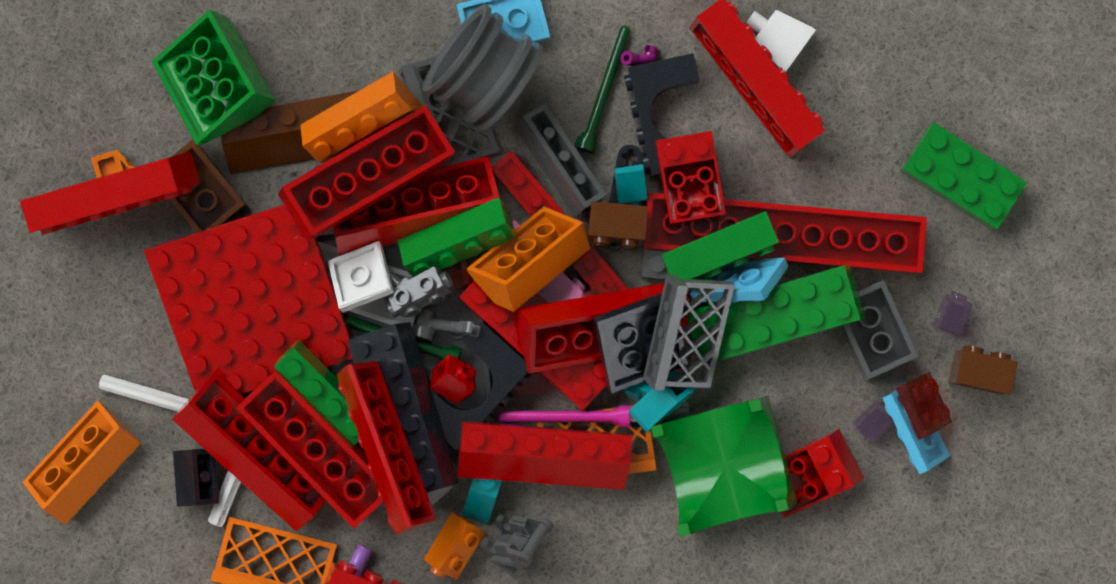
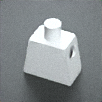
(781, 36)

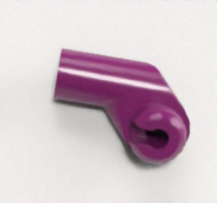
(633, 59)

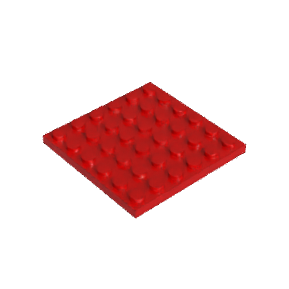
(246, 297)

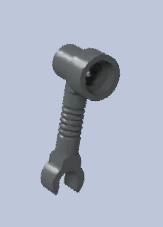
(428, 324)

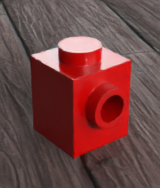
(453, 379)

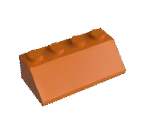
(358, 117)
(530, 261)
(81, 463)

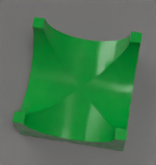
(726, 464)

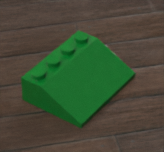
(212, 78)

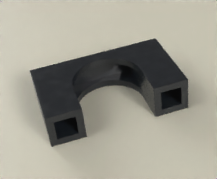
(647, 83)
(507, 370)

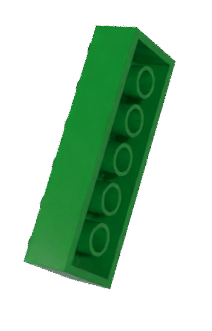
(787, 313)

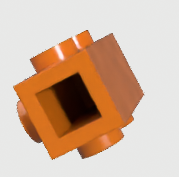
(453, 546)

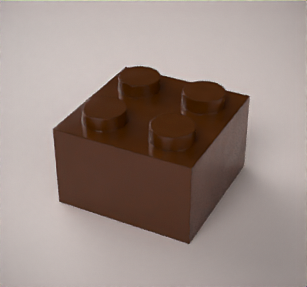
(617, 225)
(983, 372)

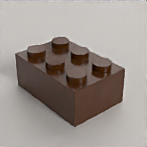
(213, 199)

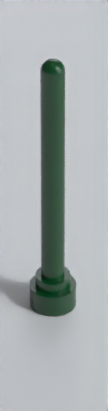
(588, 139)
(423, 346)

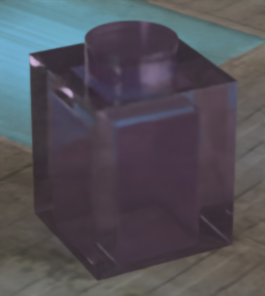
(952, 313)
(873, 421)

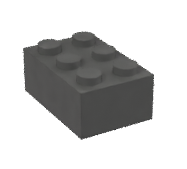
(881, 338)

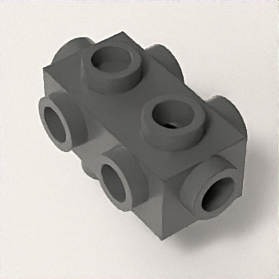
(417, 292)

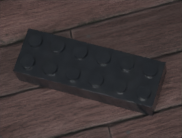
(411, 394)

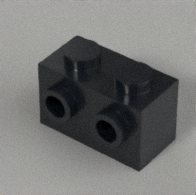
(195, 478)

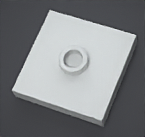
(360, 276)

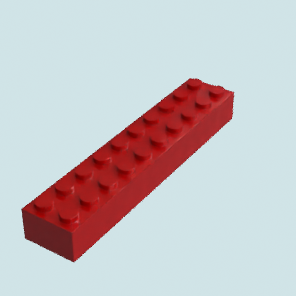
(806, 234)

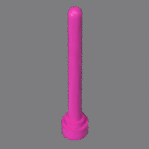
(619, 416)

